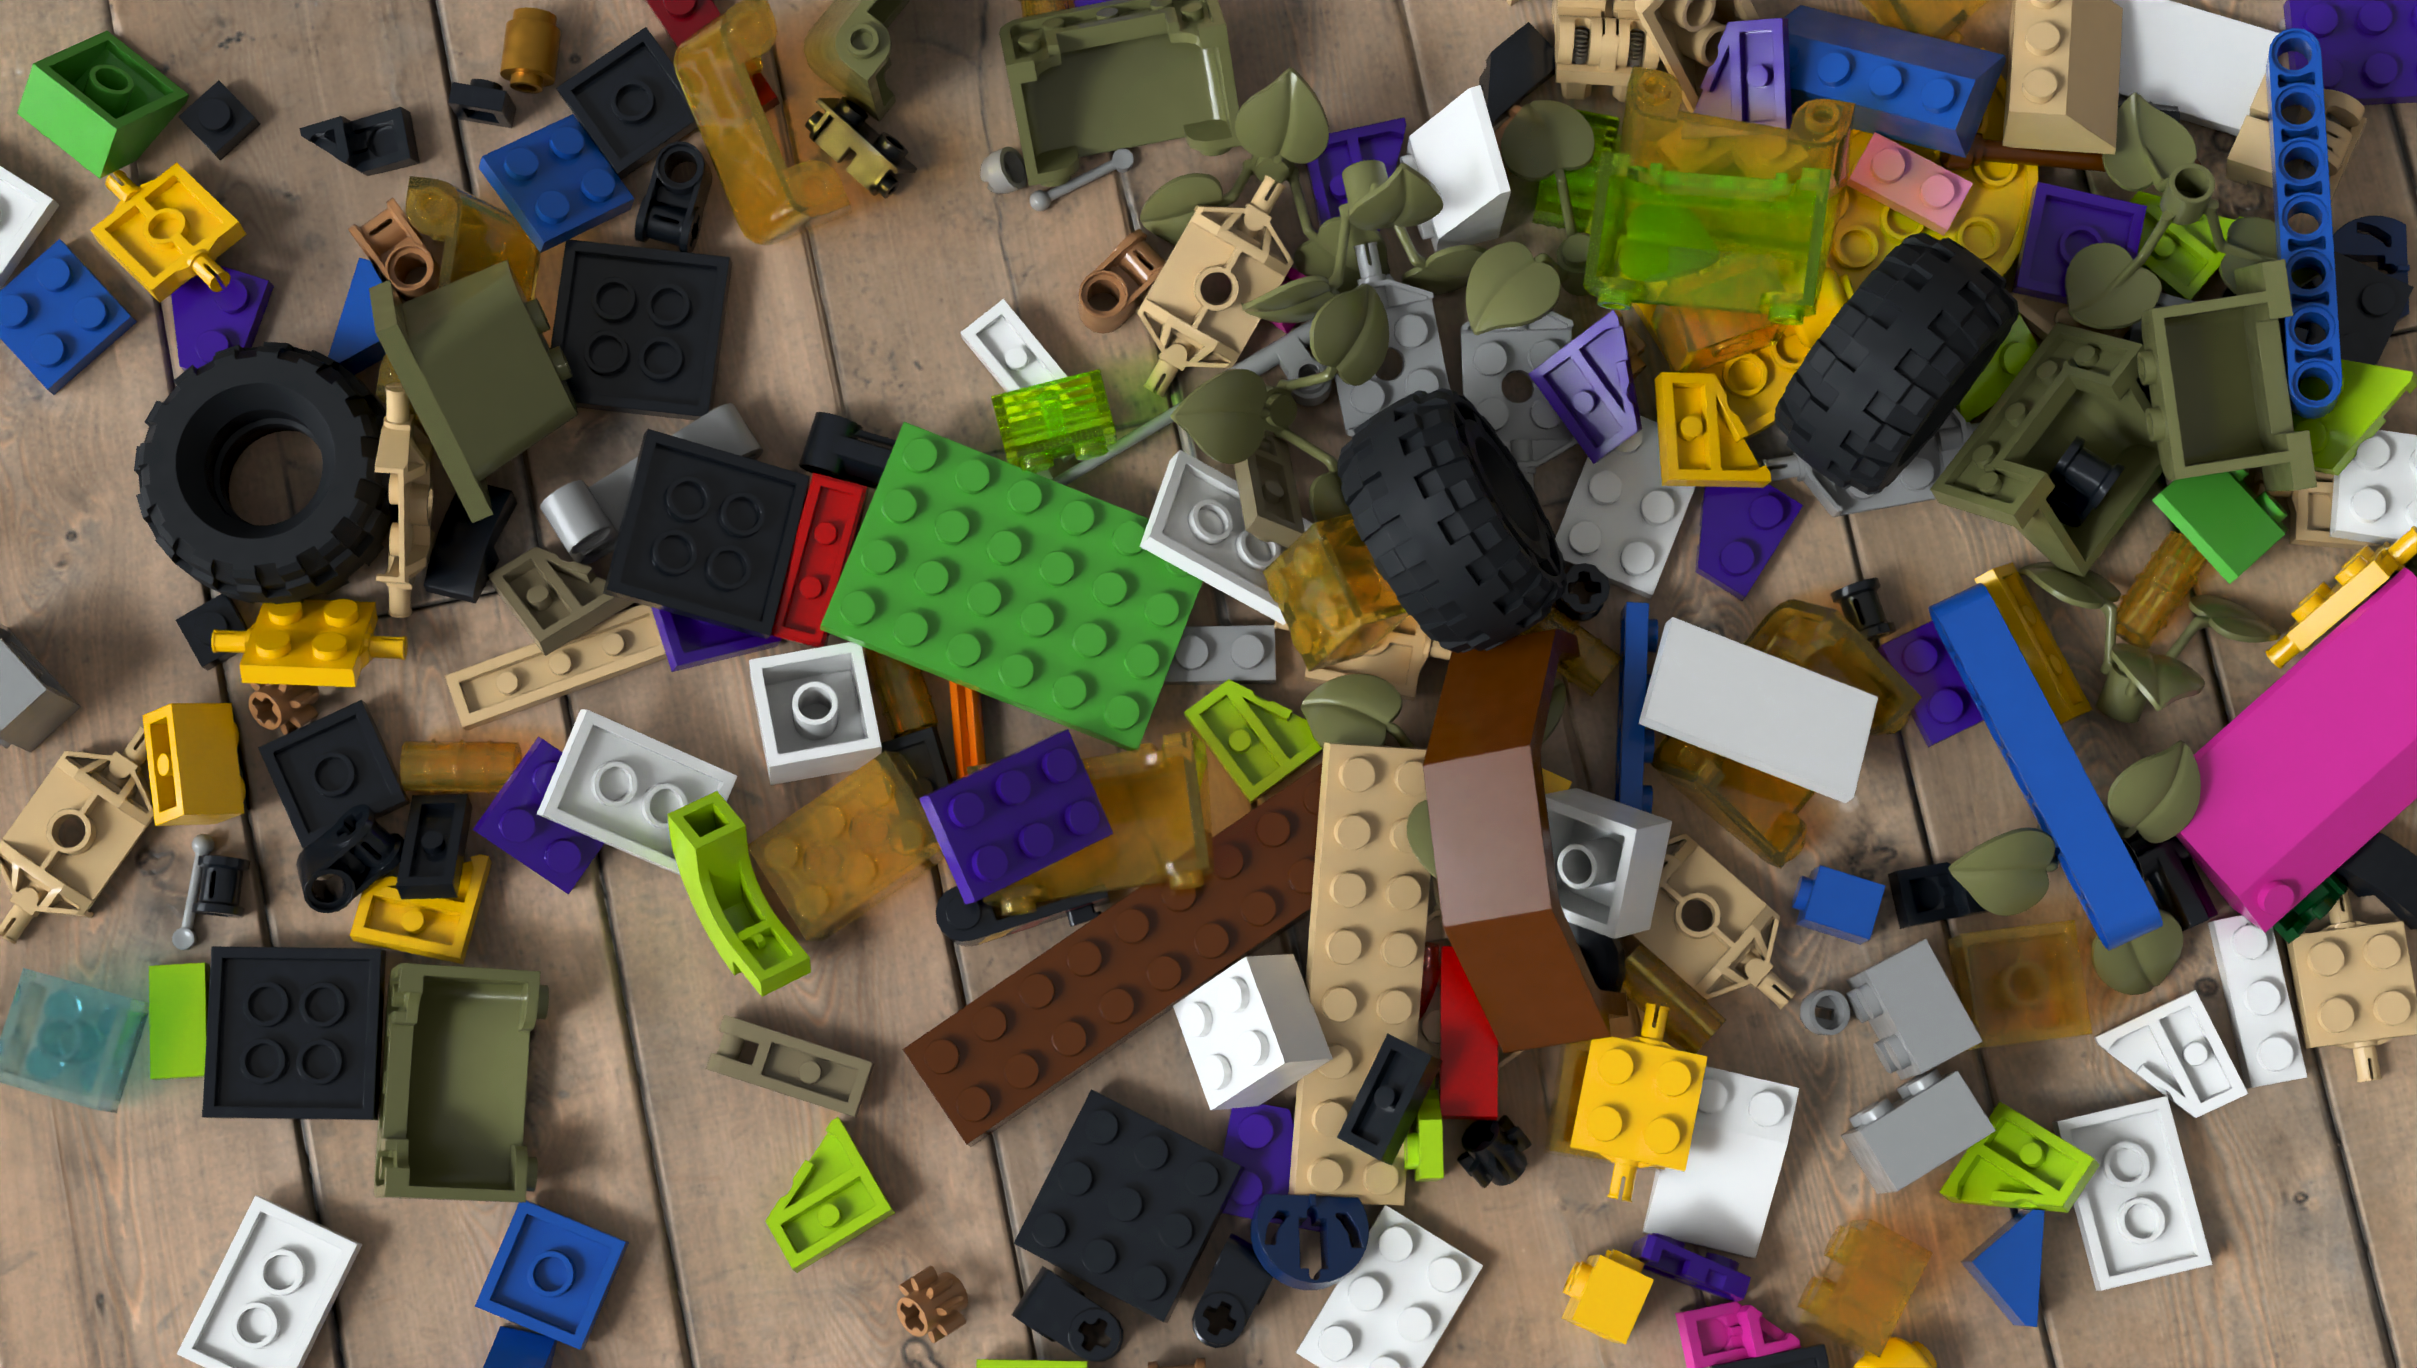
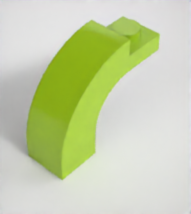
(724, 891)

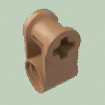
(396, 250)
(1124, 275)

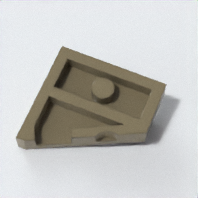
(553, 597)

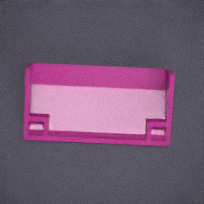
(2313, 762)

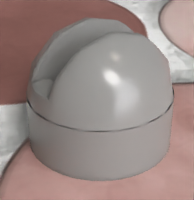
(1004, 171)
(1828, 1000)

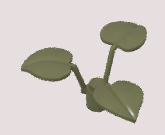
(1279, 129)
(1375, 204)
(2103, 280)
(1506, 281)
(1236, 406)
(2132, 671)
(1362, 712)
(2148, 797)

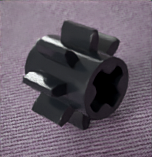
(1494, 1151)

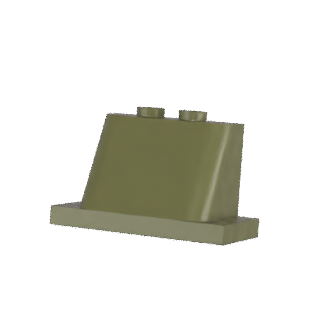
(476, 373)
(2224, 384)
(2067, 389)

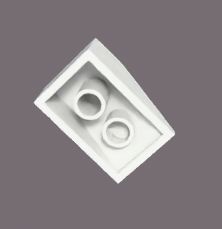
(1465, 165)
(1729, 1167)

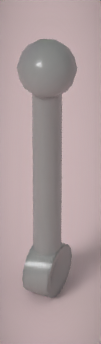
(1121, 161)
(185, 937)

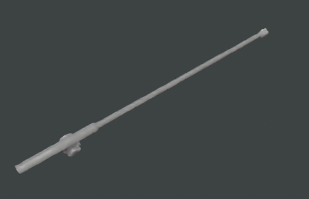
(1287, 352)

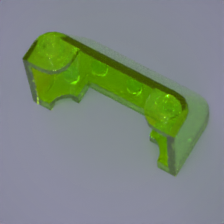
(1710, 240)

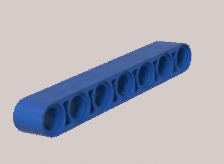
(2310, 197)
(2045, 767)

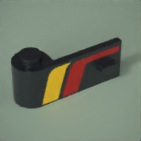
(978, 923)

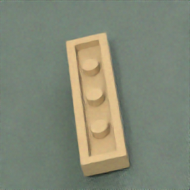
(531, 678)

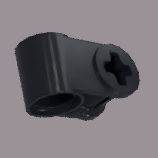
(671, 209)
(2080, 483)
(354, 851)
(1236, 1283)
(1061, 1312)

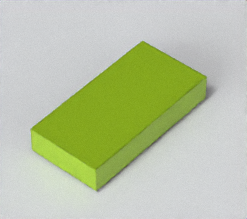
(178, 1020)

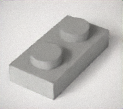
(1222, 653)

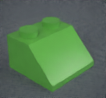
(100, 102)
(2224, 519)

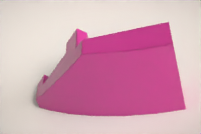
(1729, 1334)

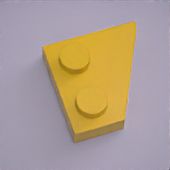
(1701, 436)
(422, 926)

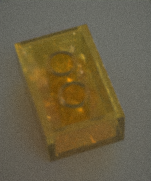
(849, 847)

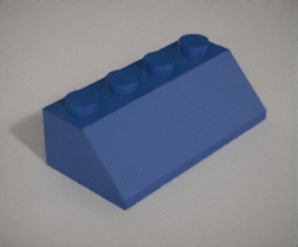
(1898, 79)

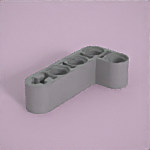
(591, 517)

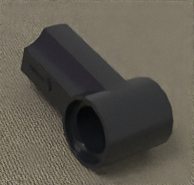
(844, 450)
(2172, 879)

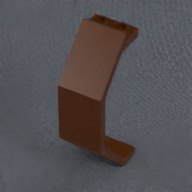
(1498, 850)

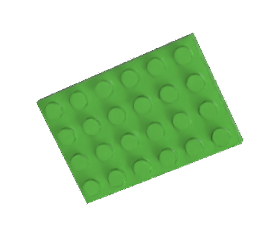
(1013, 589)

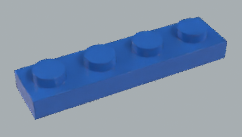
(1633, 741)

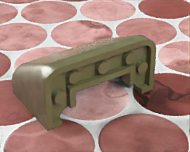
(852, 51)
(1119, 81)
(456, 1083)

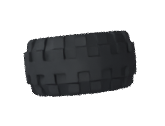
(1895, 362)
(205, 430)
(1451, 521)

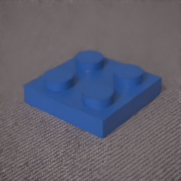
(556, 183)
(59, 317)
(552, 1274)

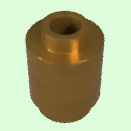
(530, 50)

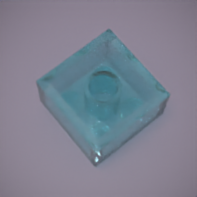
(70, 1040)

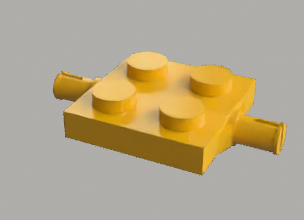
(168, 231)
(2328, 605)
(310, 643)
(1639, 1102)

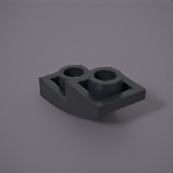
(466, 550)
(2388, 873)

